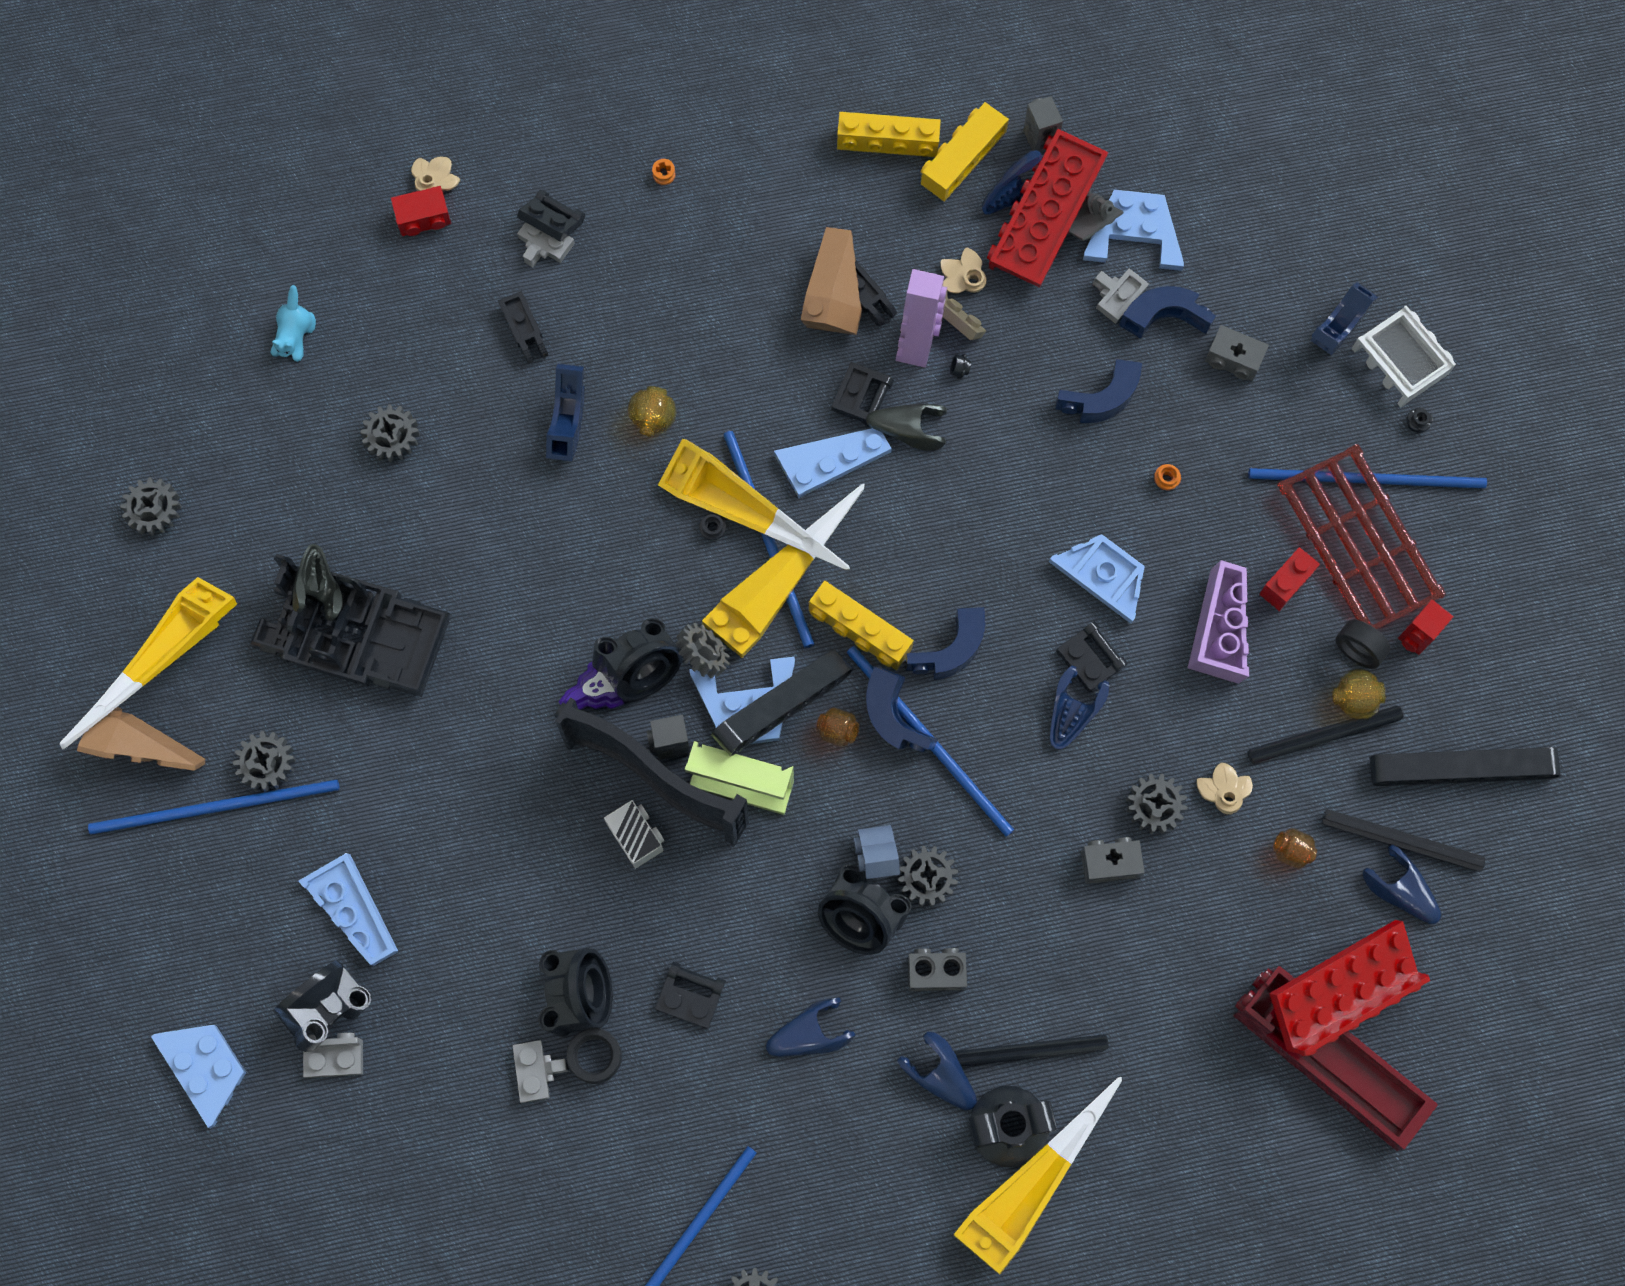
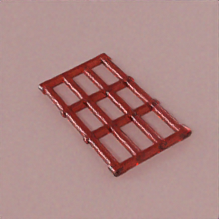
(1360, 512)

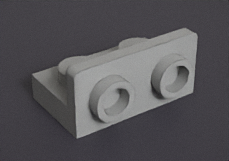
(334, 1057)

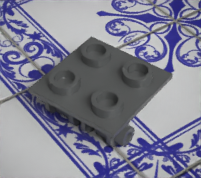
(1093, 216)

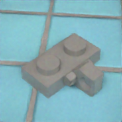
(543, 245)
(1118, 293)
(535, 1071)

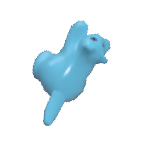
(292, 324)

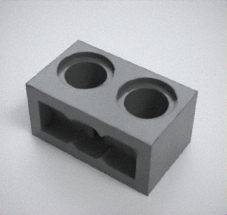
(937, 979)

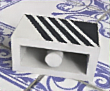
(634, 833)

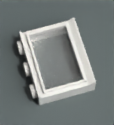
(1406, 354)

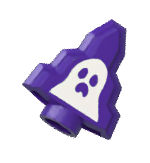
(592, 691)

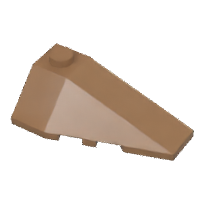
(833, 291)
(128, 735)

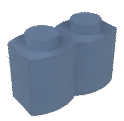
(877, 852)

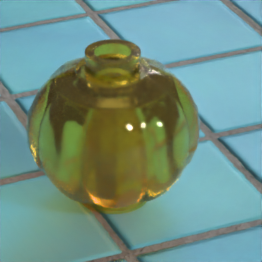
(652, 410)
(1359, 694)

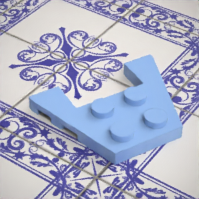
(1143, 220)
(724, 705)

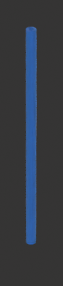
(1390, 479)
(769, 541)
(940, 753)
(212, 807)
(702, 1217)

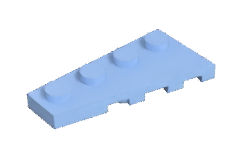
(828, 459)
(349, 904)

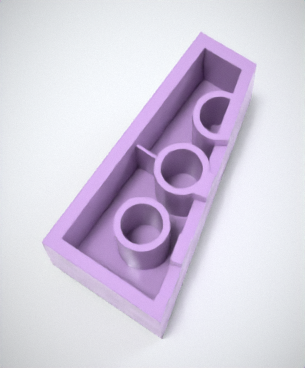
(921, 317)
(1221, 632)

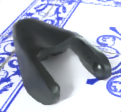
(904, 424)
(316, 580)

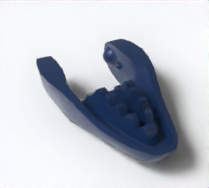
(1010, 185)
(1070, 714)
(1408, 893)
(804, 1034)
(945, 1080)

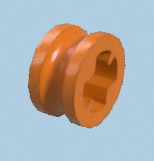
(670, 169)

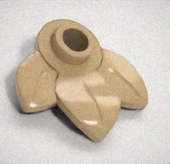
(434, 174)
(961, 271)
(1225, 784)

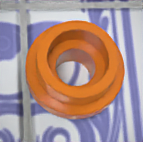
(1171, 471)

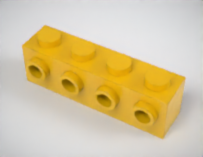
(888, 134)
(964, 151)
(860, 625)

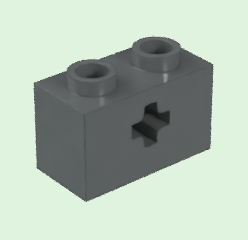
(1040, 122)
(1231, 342)
(668, 737)
(1099, 870)

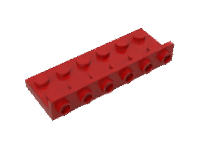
(1047, 208)
(1347, 989)

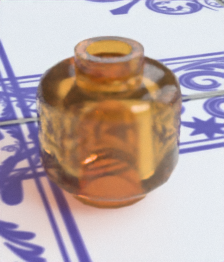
(838, 727)
(1295, 848)

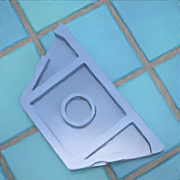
(1104, 573)
(203, 1067)

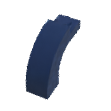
(1166, 302)
(1344, 318)
(1106, 403)
(567, 413)
(953, 659)
(884, 714)

